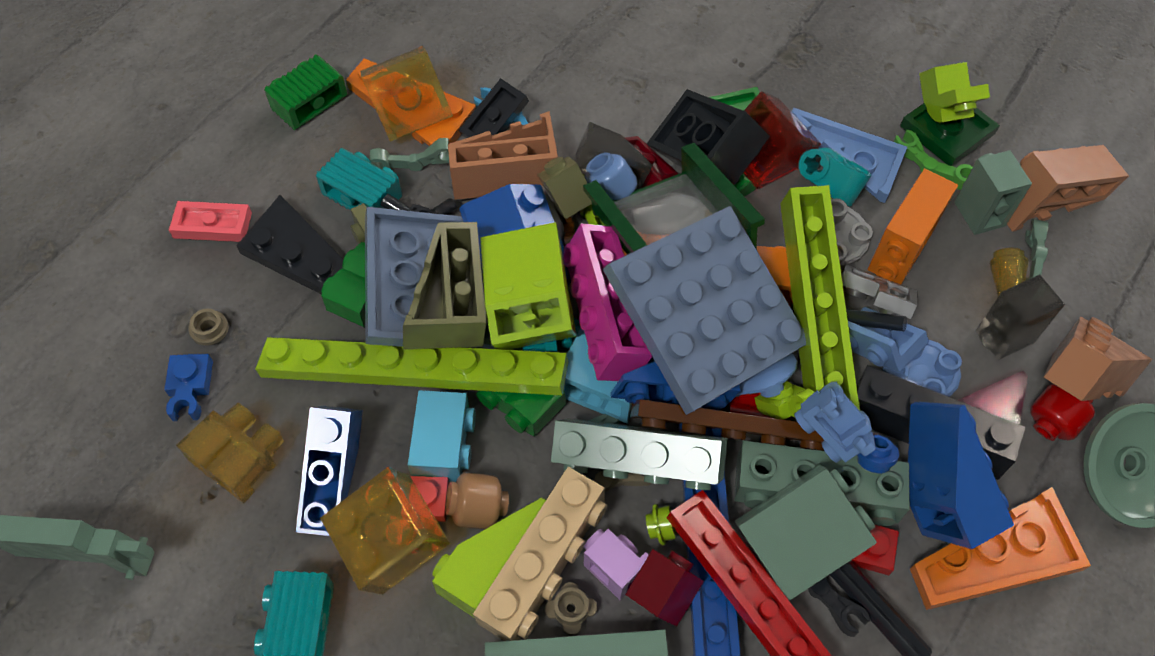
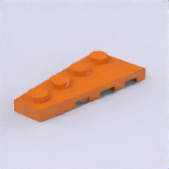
(446, 128)
(1029, 552)

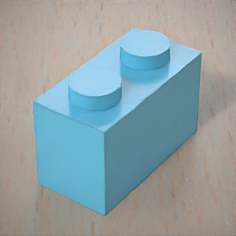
(440, 435)

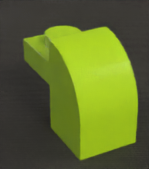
(949, 93)

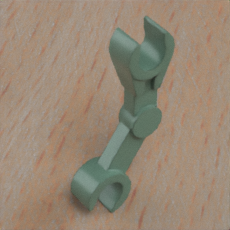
(435, 154)
(1036, 240)

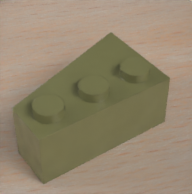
(450, 293)

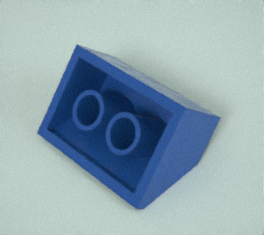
(509, 210)

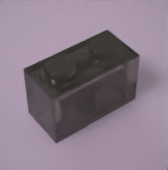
(1019, 317)

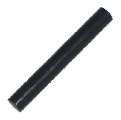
(876, 320)

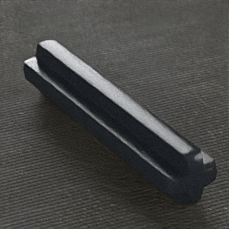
(880, 611)

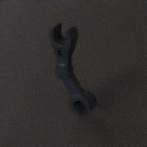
(839, 607)

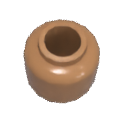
(476, 500)

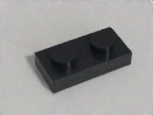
(495, 111)

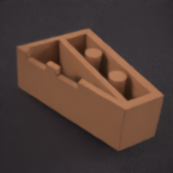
(501, 159)
(1067, 180)
(1095, 362)

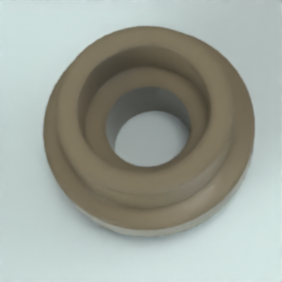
(204, 319)

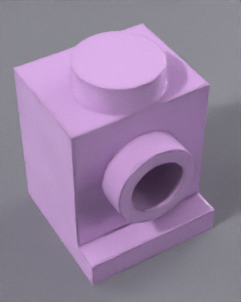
(613, 561)

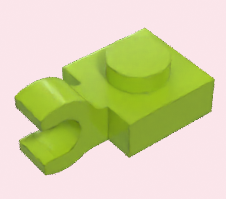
(785, 403)

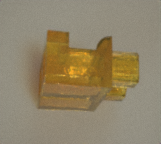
(229, 455)

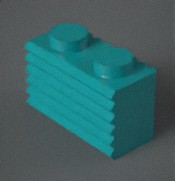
(355, 181)
(296, 614)

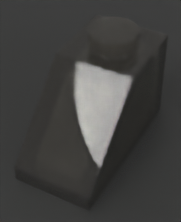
(601, 140)

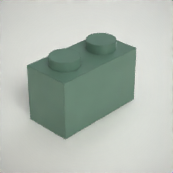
(992, 192)

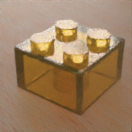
(384, 531)

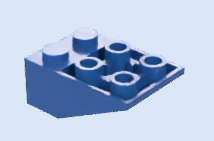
(952, 477)

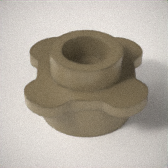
(571, 595)

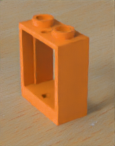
(912, 226)

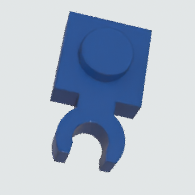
(185, 380)

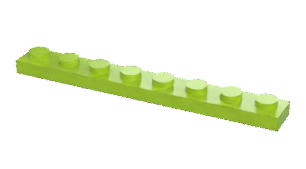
(431, 368)

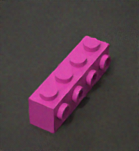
(609, 331)

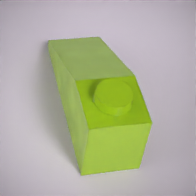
(476, 562)

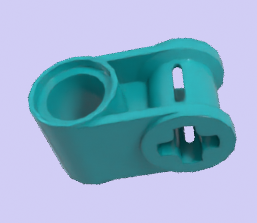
(843, 176)

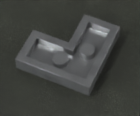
(887, 295)

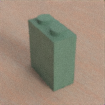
(807, 530)

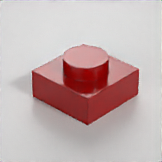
(882, 555)

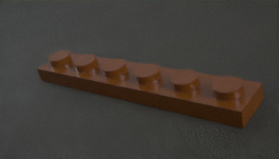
(733, 425)

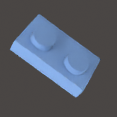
(886, 346)

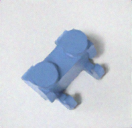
(838, 422)

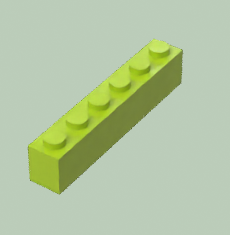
(818, 289)

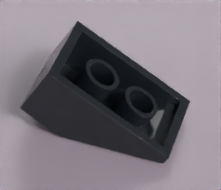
(719, 130)

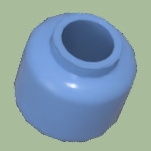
(612, 174)

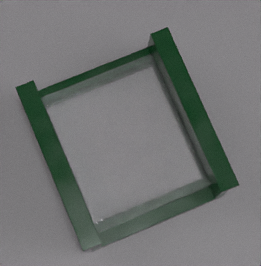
(673, 203)

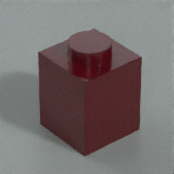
(665, 586)

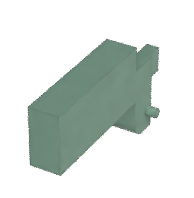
(74, 542)

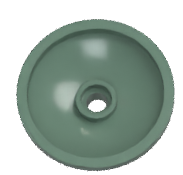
(1121, 490)

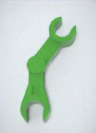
(916, 153)

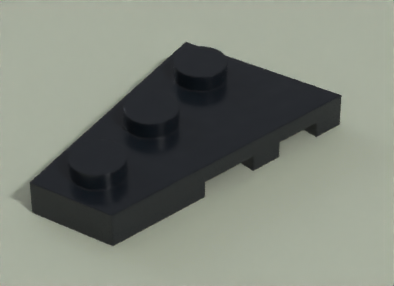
(290, 247)

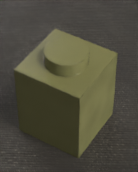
(565, 185)

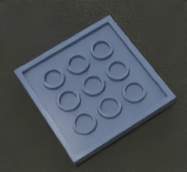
(393, 266)
(706, 308)

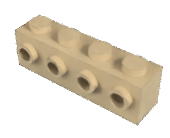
(541, 556)

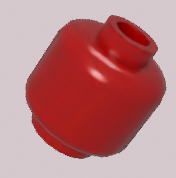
(1060, 414)

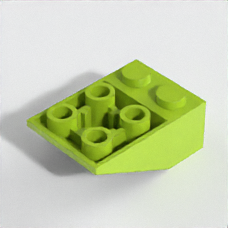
(526, 287)

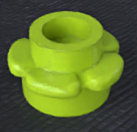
(659, 526)

